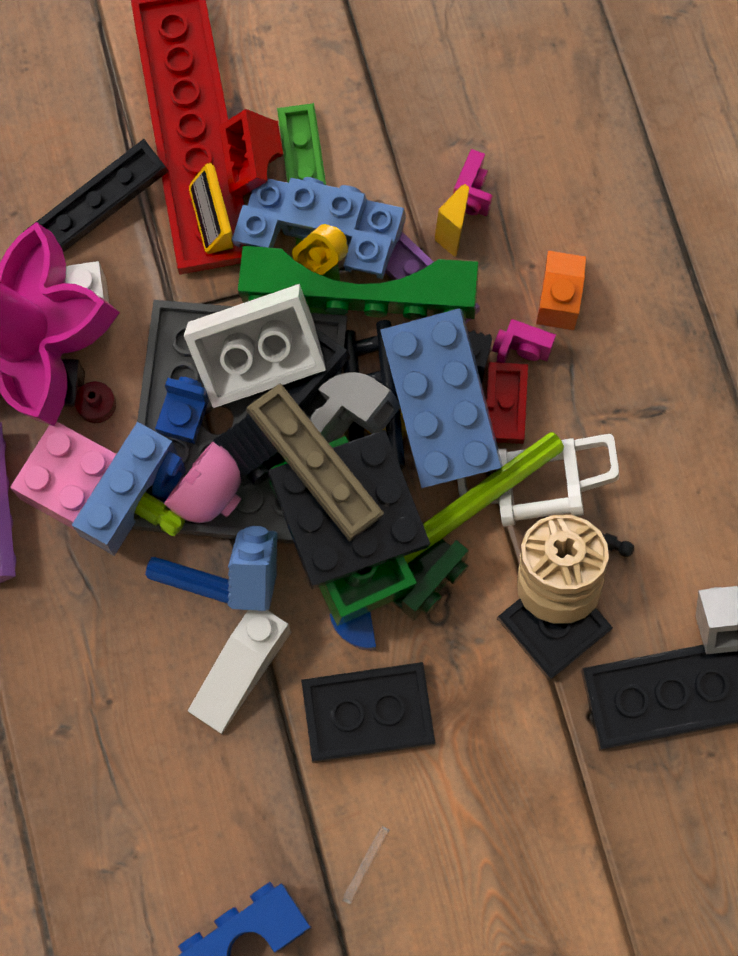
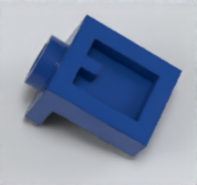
(182, 409)

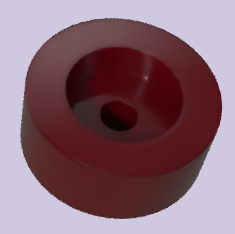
(95, 402)

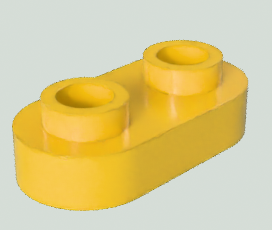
(321, 249)

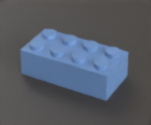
(441, 398)

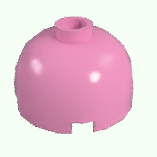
(207, 487)

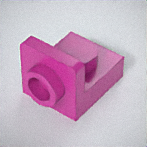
(474, 177)
(526, 340)

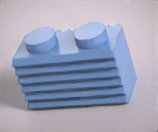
(252, 569)

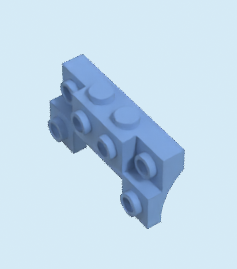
(305, 204)

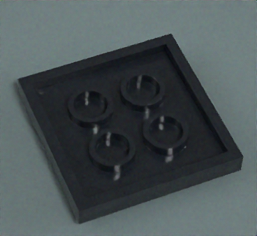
(319, 541)

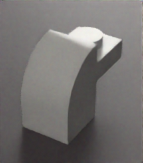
(355, 399)

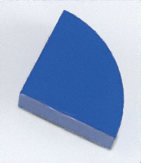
(168, 476)
(357, 632)

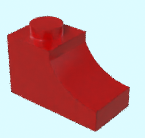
(248, 147)

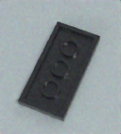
(662, 695)

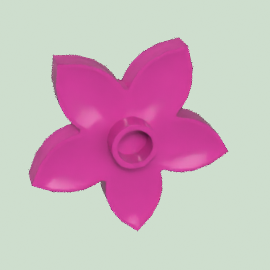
(41, 322)

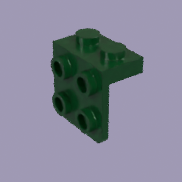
(432, 572)

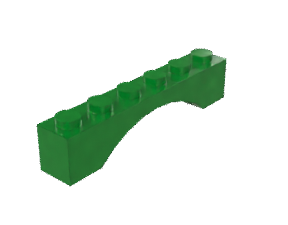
(431, 291)

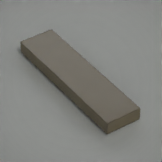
(315, 462)

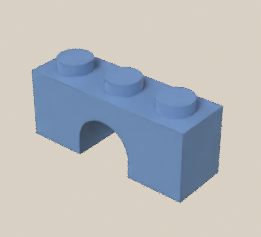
(111, 506)

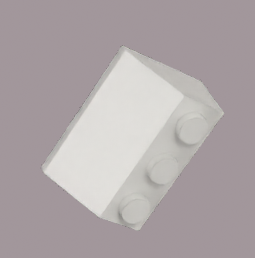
(255, 346)

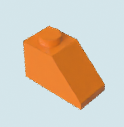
(561, 290)

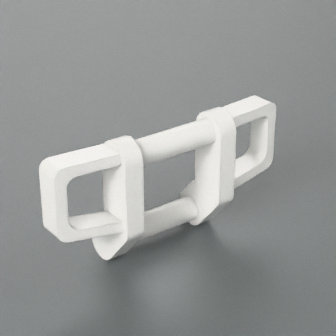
(571, 504)

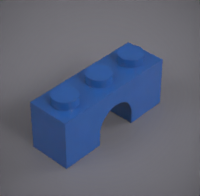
(270, 915)

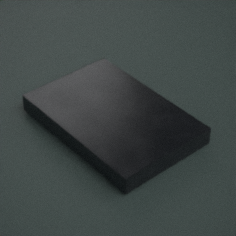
(368, 712)

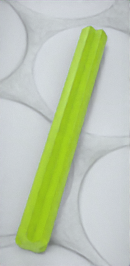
(490, 489)

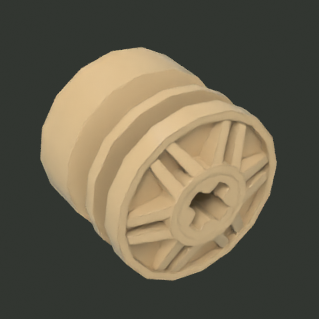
(562, 568)

